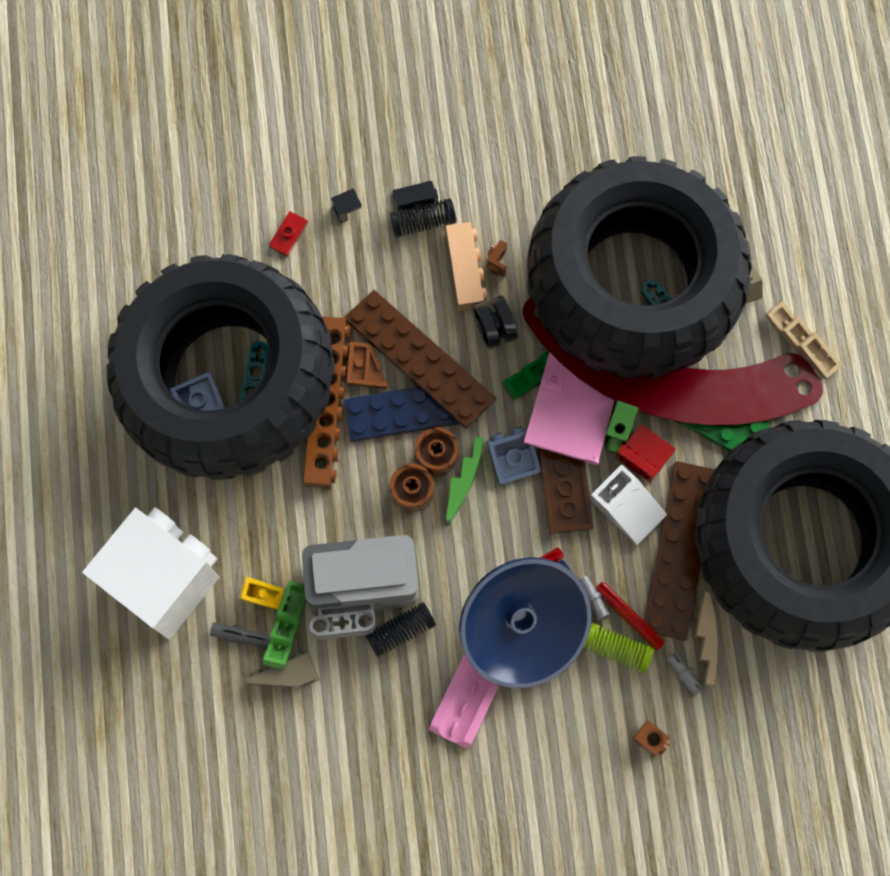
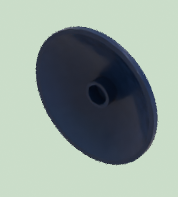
(525, 622)

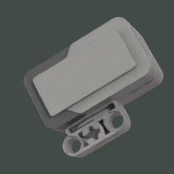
(356, 579)

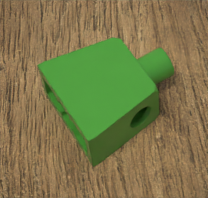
(622, 417)

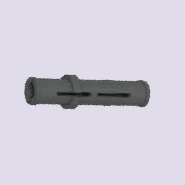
(239, 635)

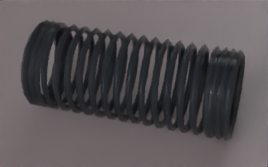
(448, 209)
(379, 636)

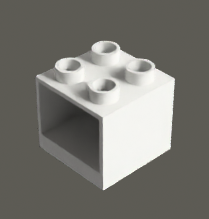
(154, 571)

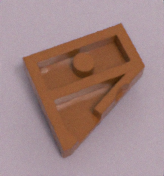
(363, 367)

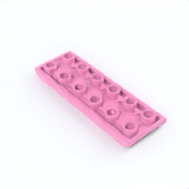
(463, 705)

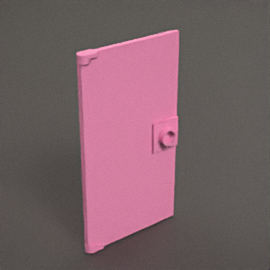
(568, 415)

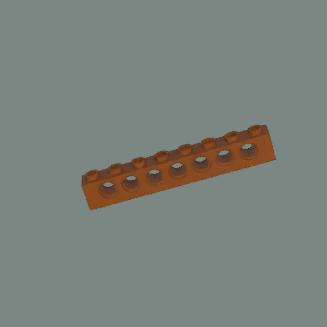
(325, 477)

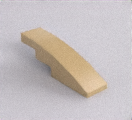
(802, 340)
(707, 632)

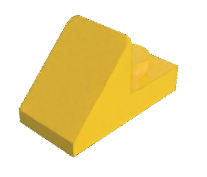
(261, 593)

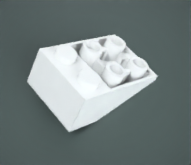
(628, 504)

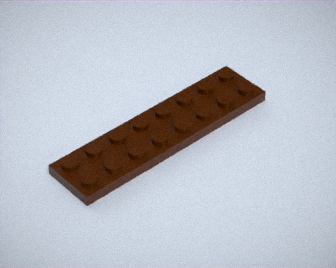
(420, 359)
(677, 558)

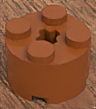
(432, 440)
(418, 498)

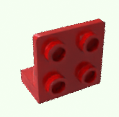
(645, 453)

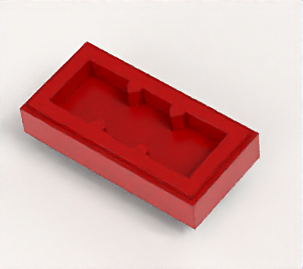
(288, 233)

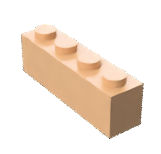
(465, 266)

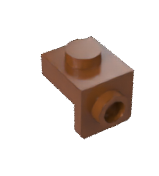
(495, 255)

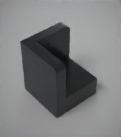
(345, 203)

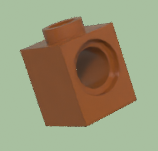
(641, 739)

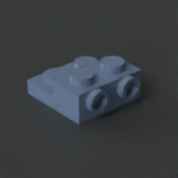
(199, 393)
(512, 456)

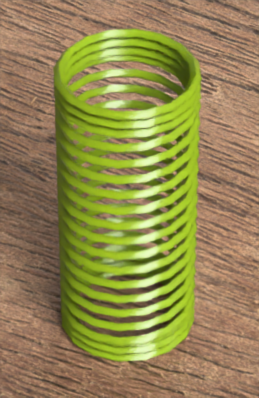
(594, 631)

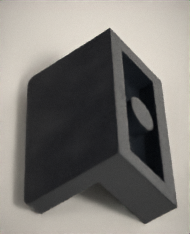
(415, 195)

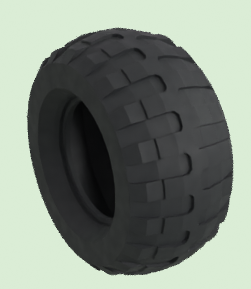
(652, 202)
(178, 311)
(734, 549)

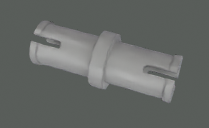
(595, 599)
(685, 674)

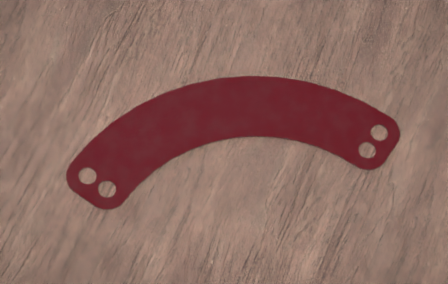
(696, 394)

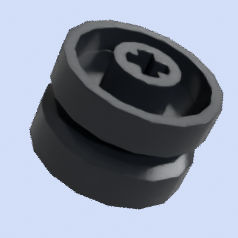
(495, 322)

